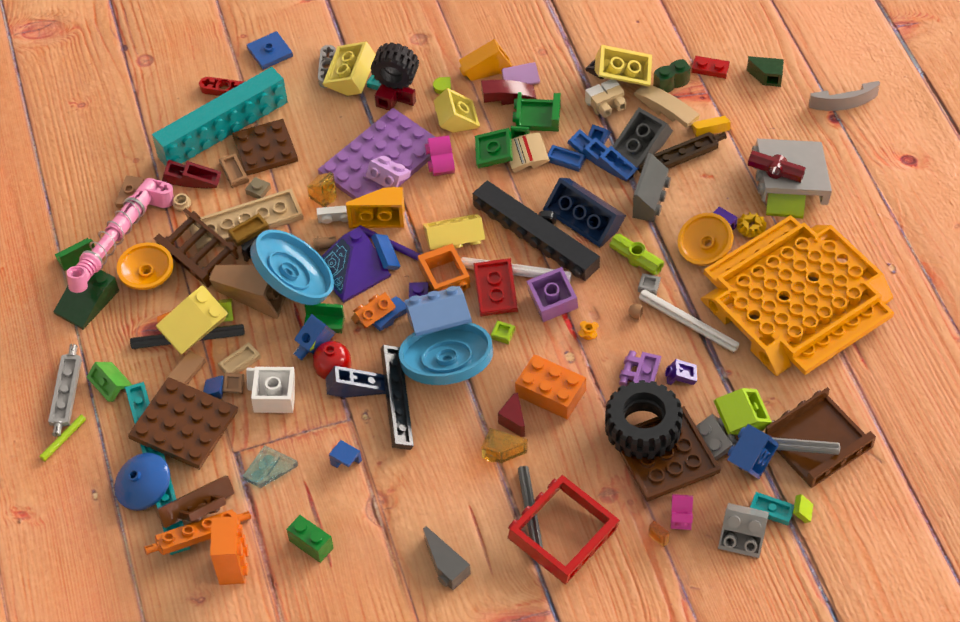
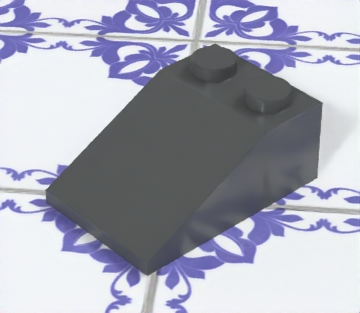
(642, 136)

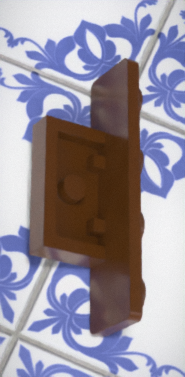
(197, 503)

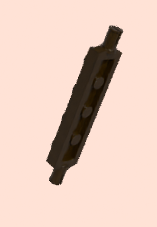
(688, 150)

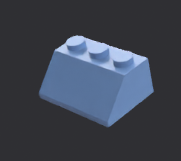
(437, 310)

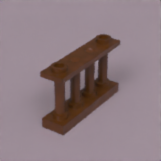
(191, 264)

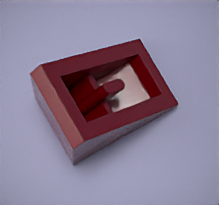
(511, 416)

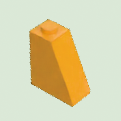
(484, 61)

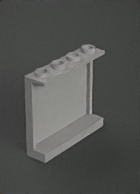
(803, 153)

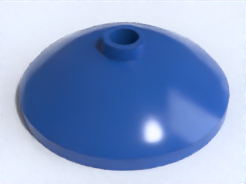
(149, 484)

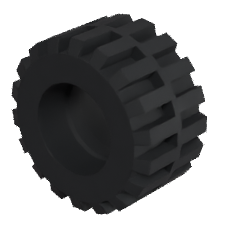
(394, 65)

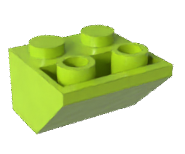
(741, 409)

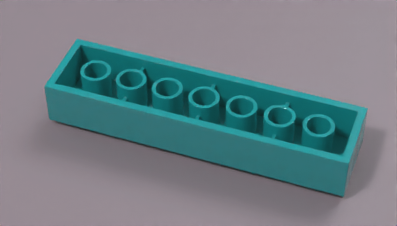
(220, 117)

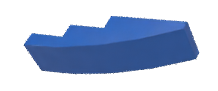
(603, 157)

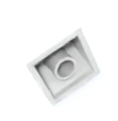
(273, 390)

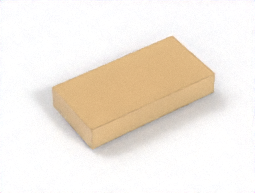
(240, 359)

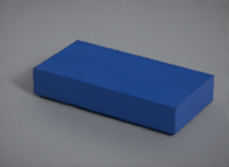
(566, 158)
(385, 251)

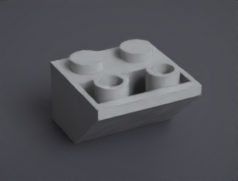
(743, 530)

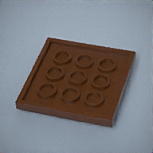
(183, 423)
(680, 467)

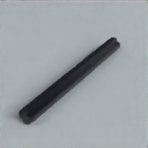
(159, 339)

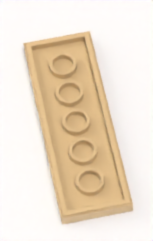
(275, 209)

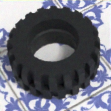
(643, 441)

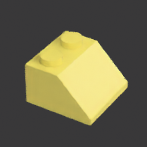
(455, 112)

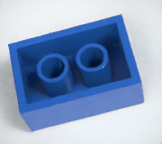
(752, 451)

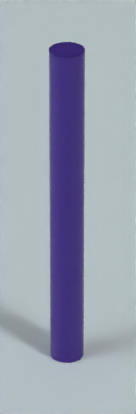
(396, 246)

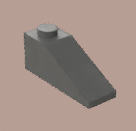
(448, 564)

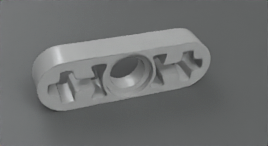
(323, 61)

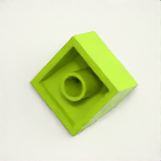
(785, 205)

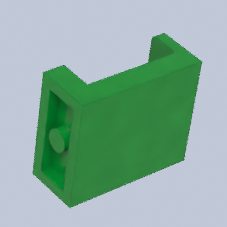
(538, 113)

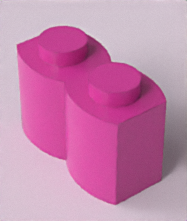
(440, 155)

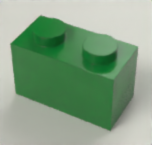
(310, 538)

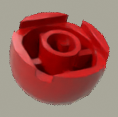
(330, 355)

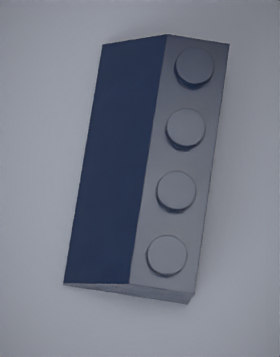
(584, 211)

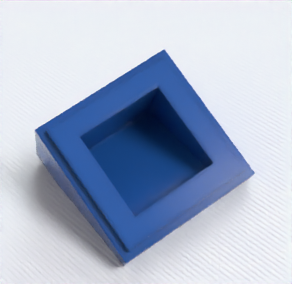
(600, 133)
(214, 386)

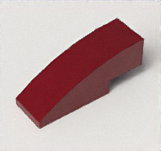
(505, 91)
(190, 175)

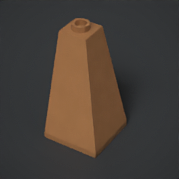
(247, 287)

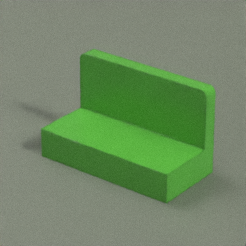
(107, 379)

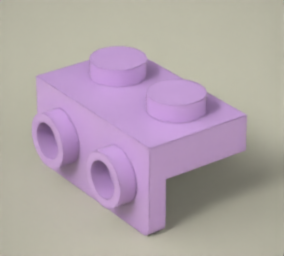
(387, 172)

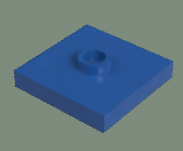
(269, 50)

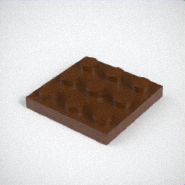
(265, 147)

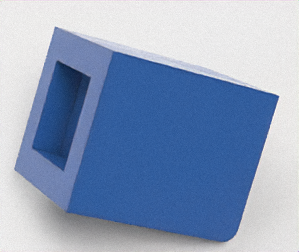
(344, 454)

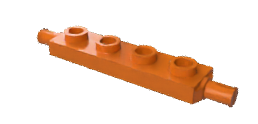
(189, 534)

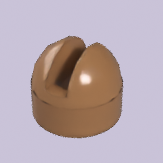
(636, 311)

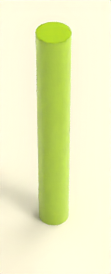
(61, 439)

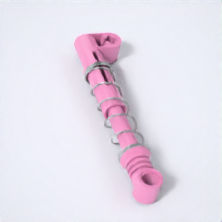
(149, 192)

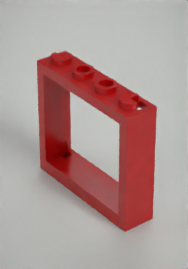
(540, 555)

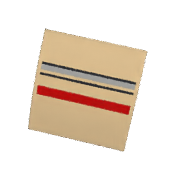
(528, 151)

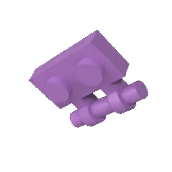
(646, 366)

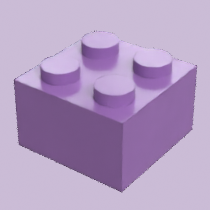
(552, 294)

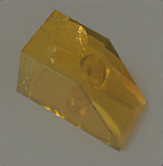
(503, 446)

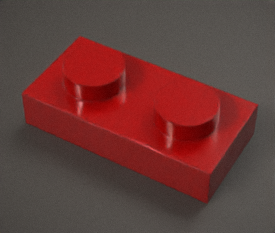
(710, 67)

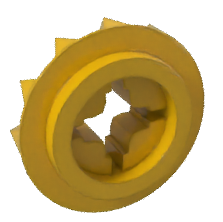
(756, 229)

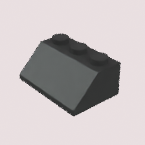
(650, 189)

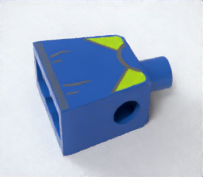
(312, 336)

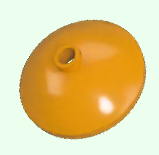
(699, 232)
(144, 259)

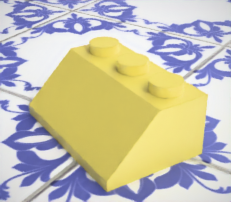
(623, 65)
(350, 68)
(454, 231)

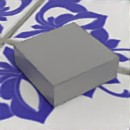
(649, 283)

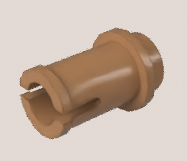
(325, 242)

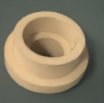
(181, 202)

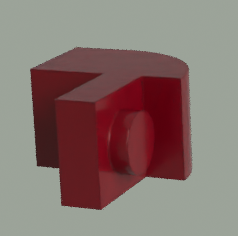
(387, 97)

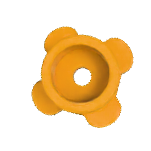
(588, 334)

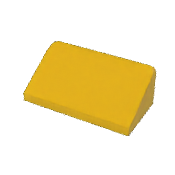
(712, 125)

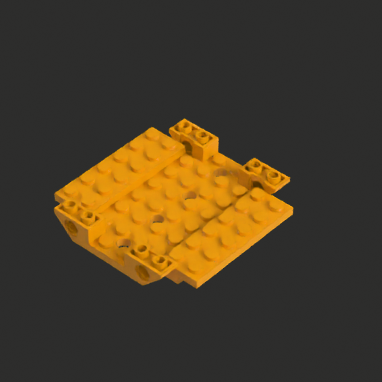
(819, 315)

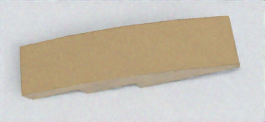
(667, 104)

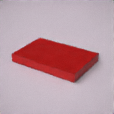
(495, 287)

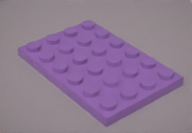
(389, 136)

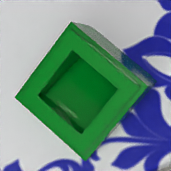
(517, 131)

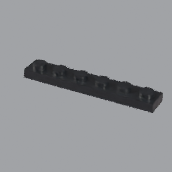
(396, 398)

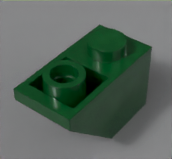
(766, 70)

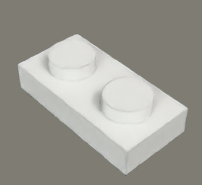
(330, 214)

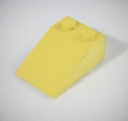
(192, 320)

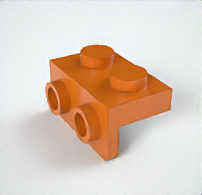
(374, 310)

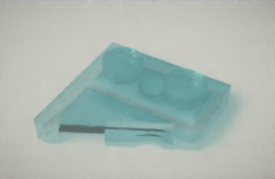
(268, 467)

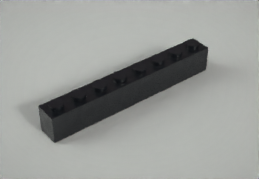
(536, 230)

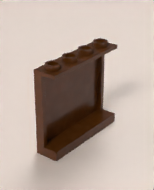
(820, 421)

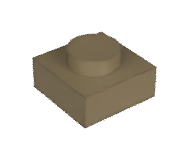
(257, 188)

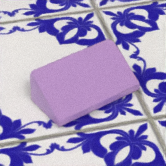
(523, 73)

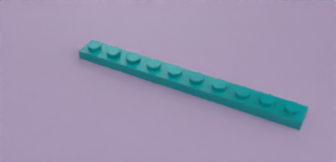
(138, 403)

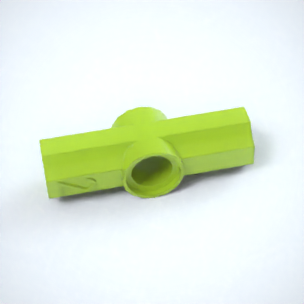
(636, 254)

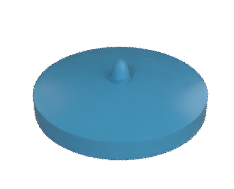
(292, 267)
(446, 354)

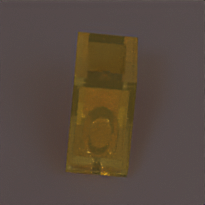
(323, 189)

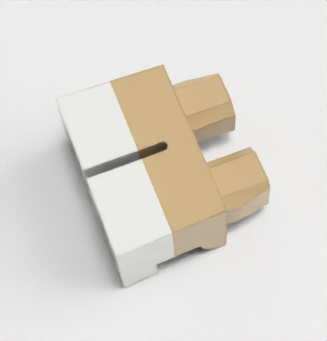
(605, 97)

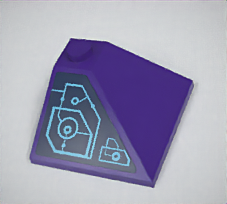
(354, 265)

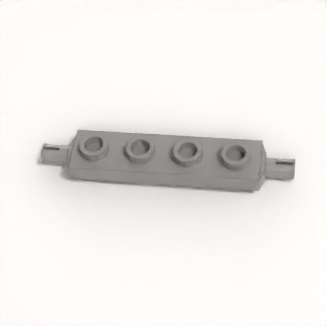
(65, 390)

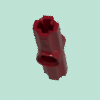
(776, 166)

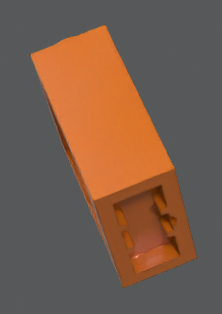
(440, 257)

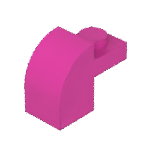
(681, 512)

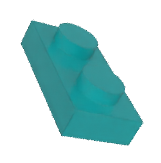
(778, 510)

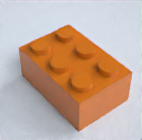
(550, 386)
(229, 550)

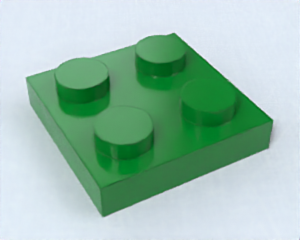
(493, 148)

